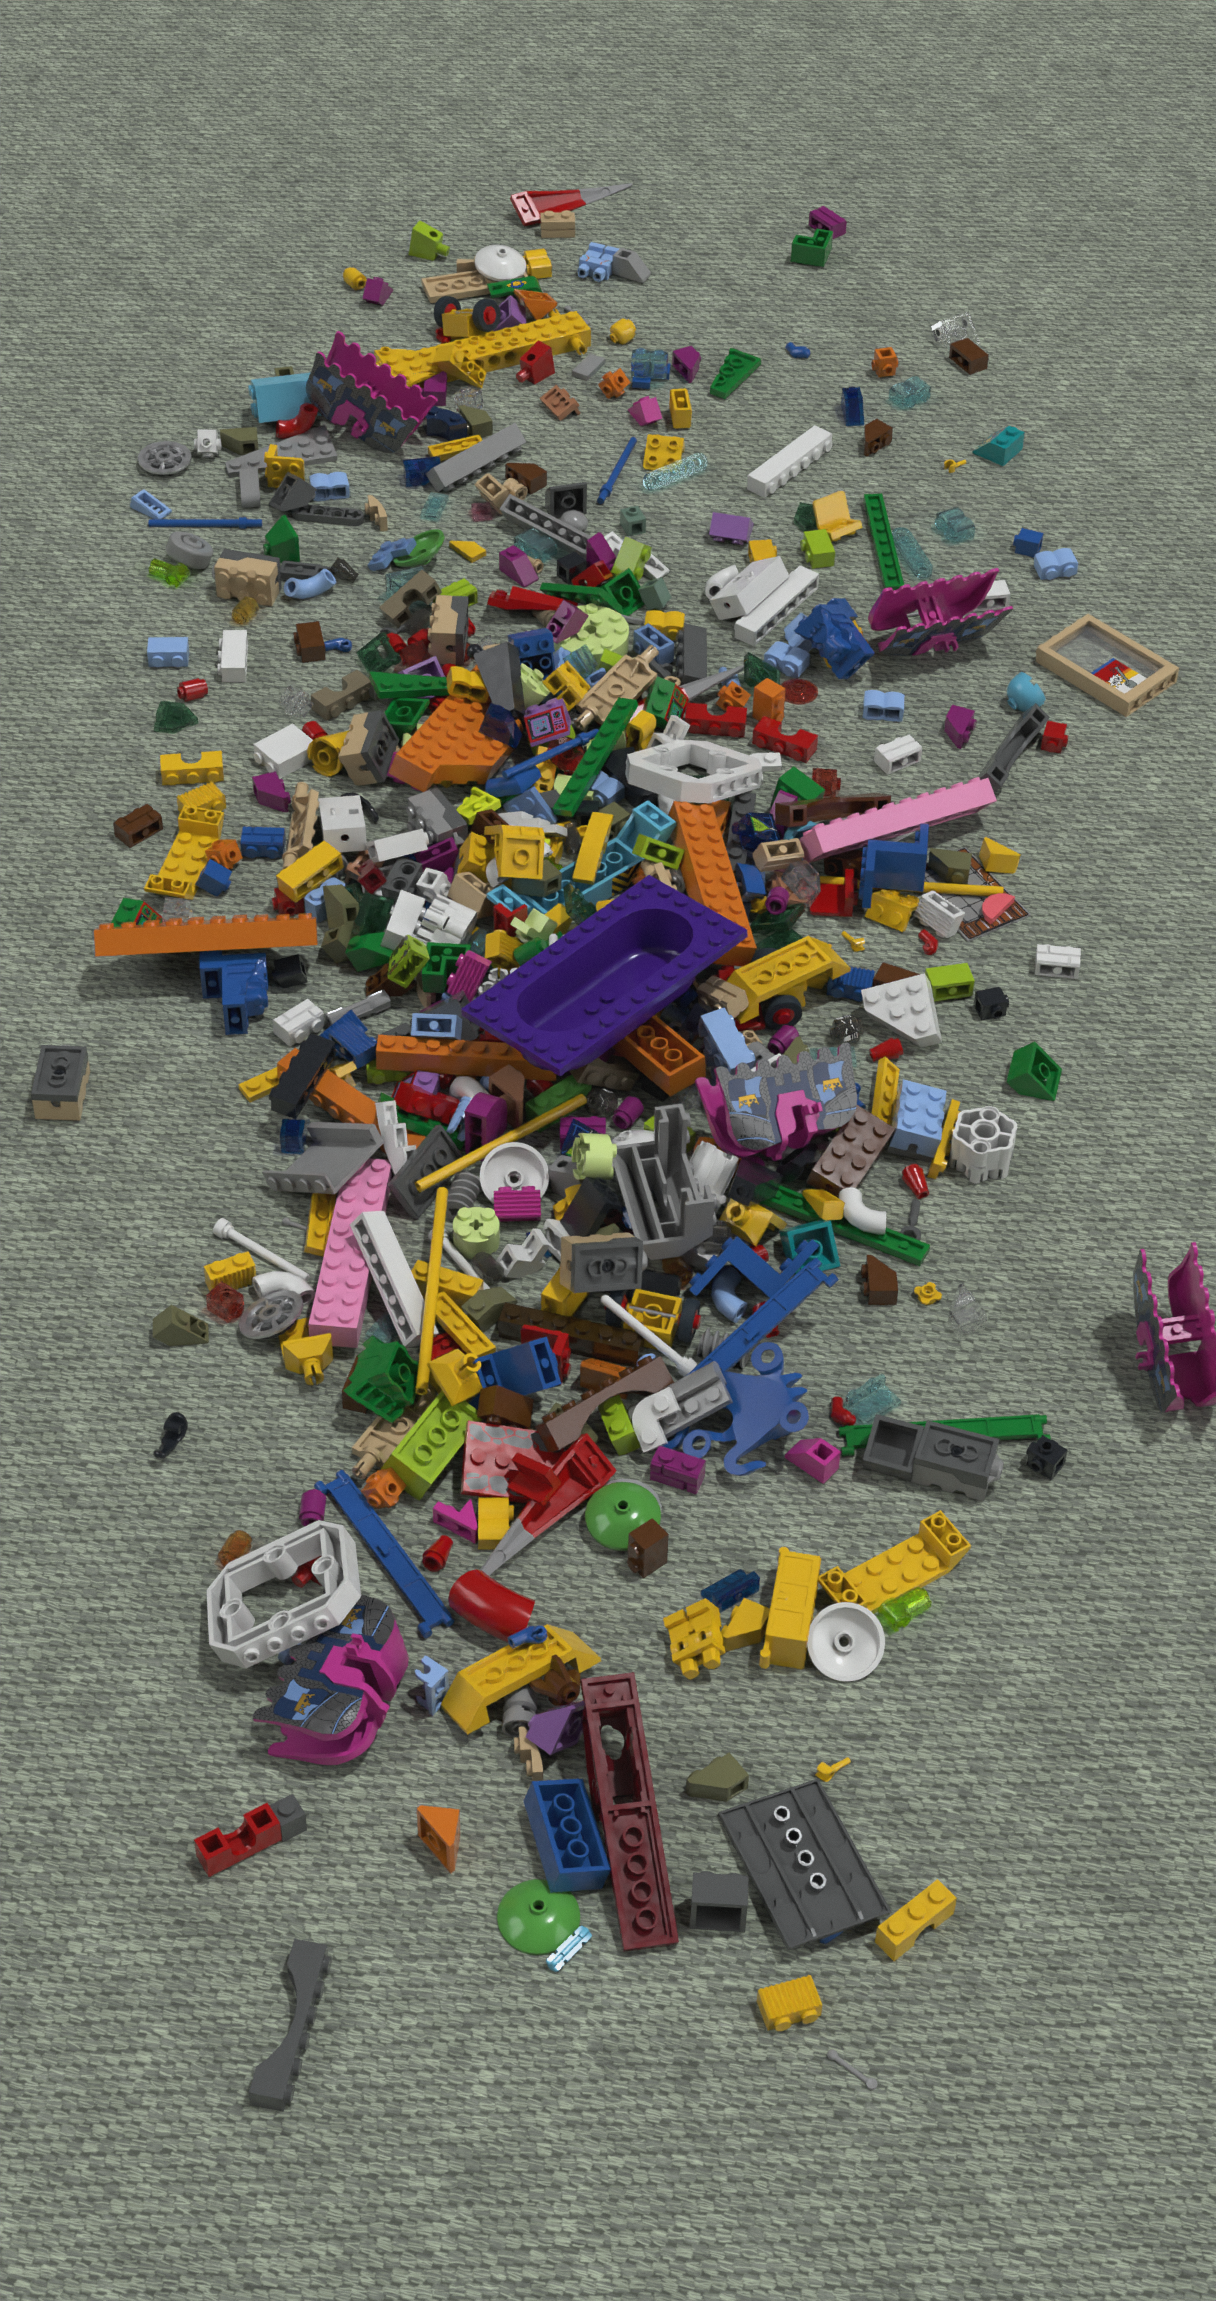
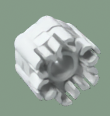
(447, 922)
(983, 1143)

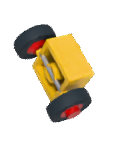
(466, 322)
(785, 1006)
(658, 1313)

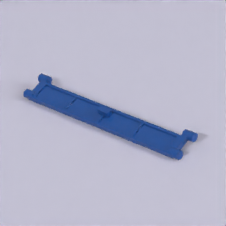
(768, 1316)
(388, 1552)

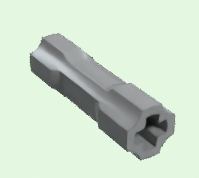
(371, 1004)

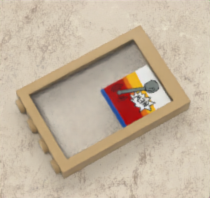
(1107, 665)

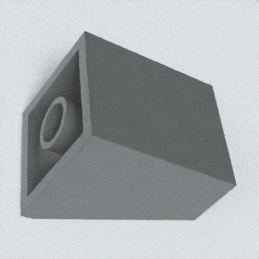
(453, 1006)

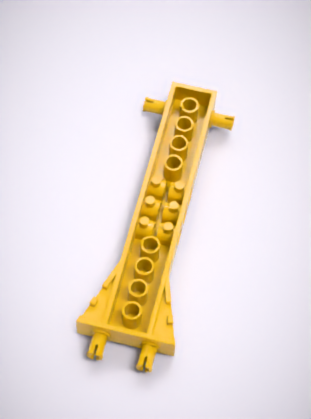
(493, 349)

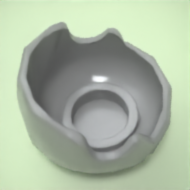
(575, 519)

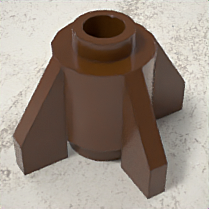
(558, 1683)

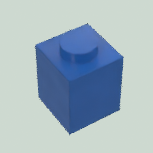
(1028, 542)
(214, 878)

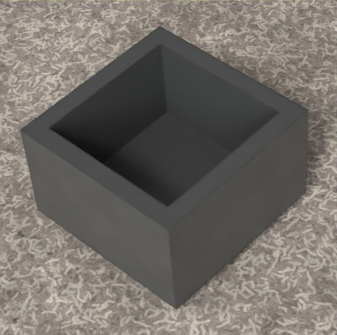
(892, 1447)
(719, 1901)

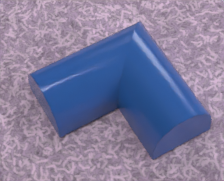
(513, 785)

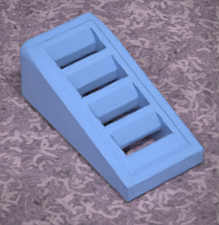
(137, 503)

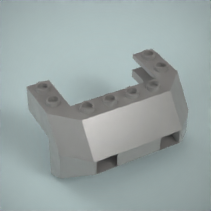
(663, 1168)

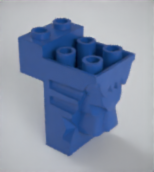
(836, 637)
(535, 649)
(240, 983)
(519, 1368)

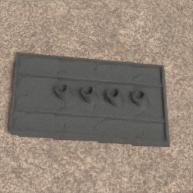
(807, 1883)

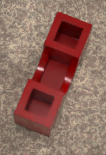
(729, 724)
(797, 746)
(423, 1103)
(256, 1833)

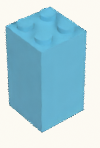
(278, 397)

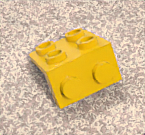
(662, 451)
(279, 466)
(833, 515)
(892, 908)

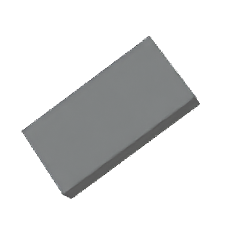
(588, 367)

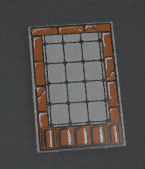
(973, 922)

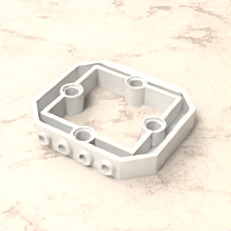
(729, 771)
(232, 1622)

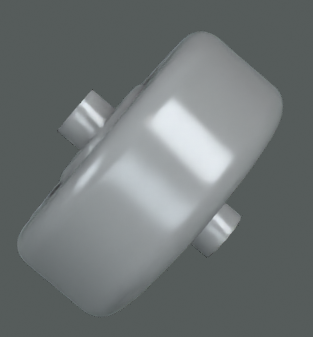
(189, 550)

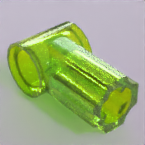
(171, 573)
(901, 1611)

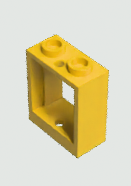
(559, 1299)

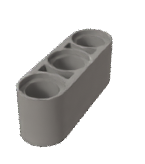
(249, 487)

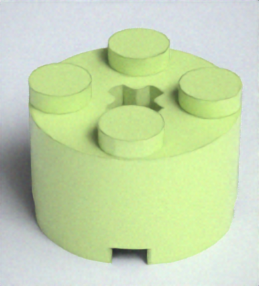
(533, 688)
(593, 1156)
(476, 1231)

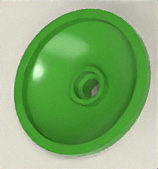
(427, 547)
(611, 1524)
(532, 1929)

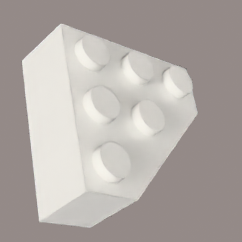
(905, 1009)

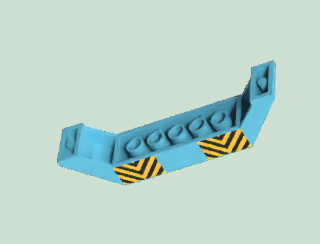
(616, 868)

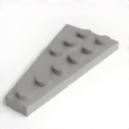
(312, 446)

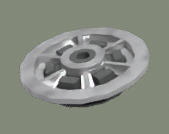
(164, 457)
(271, 1315)

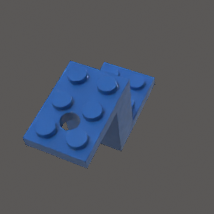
(894, 865)
(753, 1266)

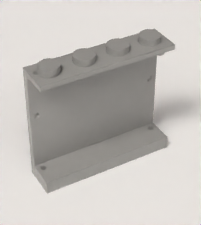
(330, 1160)

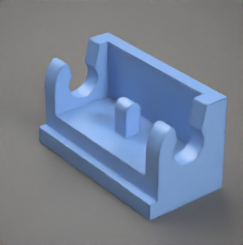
(435, 1684)

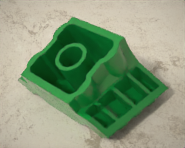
(384, 1378)

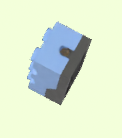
(917, 1121)

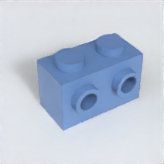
(649, 635)

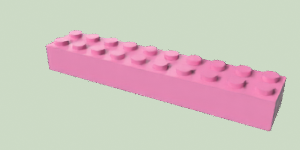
(896, 819)
(344, 1273)

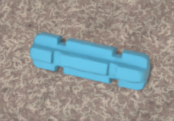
(568, 1948)

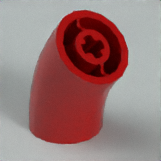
(490, 1605)

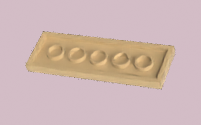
(457, 285)

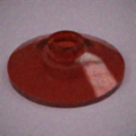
(799, 691)
(567, 760)

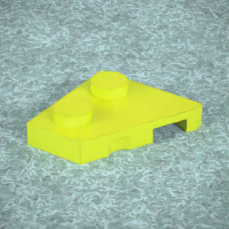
(477, 802)

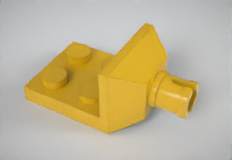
(751, 1221)
(306, 1353)
(456, 1376)

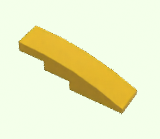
(592, 848)

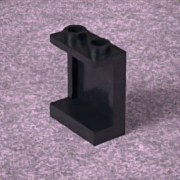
(590, 1207)

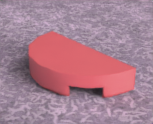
(996, 905)

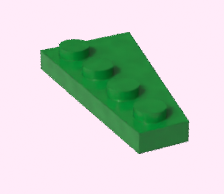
(734, 372)
(581, 594)
(405, 685)
(420, 1124)

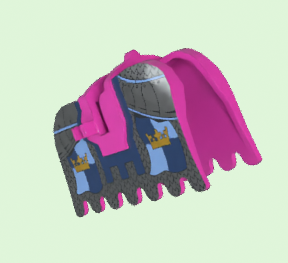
(358, 387)
(941, 613)
(779, 1104)
(1182, 1374)
(337, 1687)

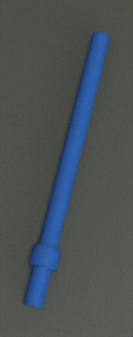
(606, 489)
(242, 522)
(579, 740)

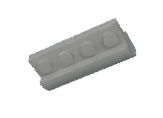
(697, 1398)

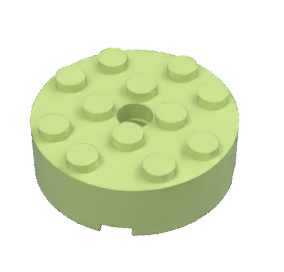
(600, 631)

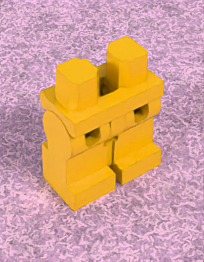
(569, 682)
(695, 1637)

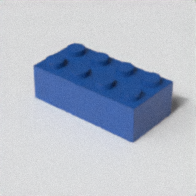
(566, 1835)

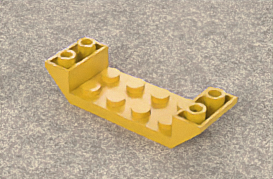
(187, 855)
(784, 970)
(900, 1568)
(508, 1671)

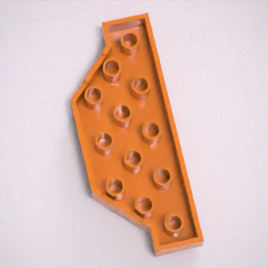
(451, 747)
(205, 935)

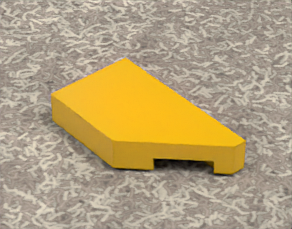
(468, 549)

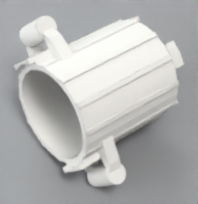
(713, 1169)

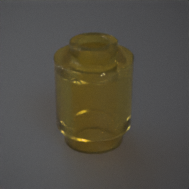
(245, 610)

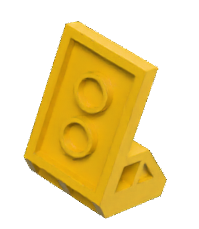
(518, 850)

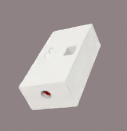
(749, 588)
(343, 823)

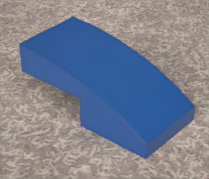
(751, 880)

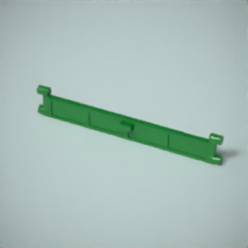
(997, 1427)

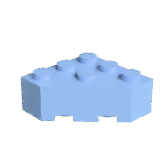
(723, 1043)

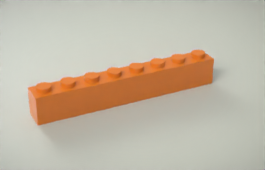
(452, 1057)
(344, 1101)

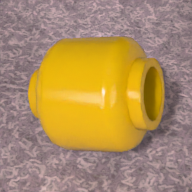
(622, 331)

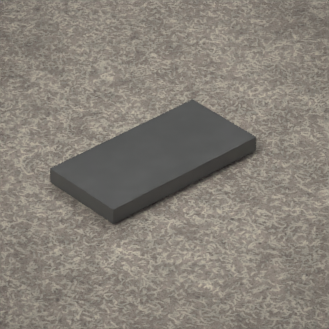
(431, 1155)

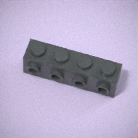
(691, 653)

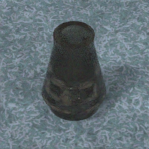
(344, 570)
(573, 841)

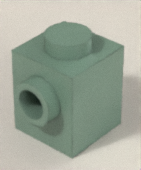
(632, 521)
(654, 594)

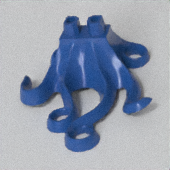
(761, 1411)

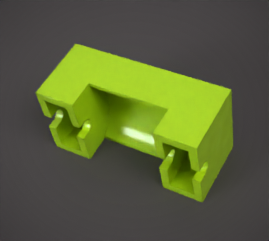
(431, 1444)

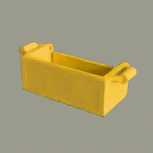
(791, 1610)

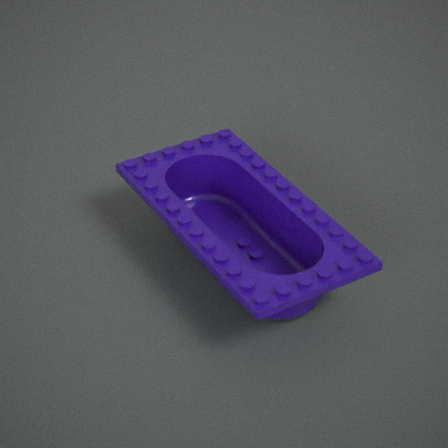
(604, 977)

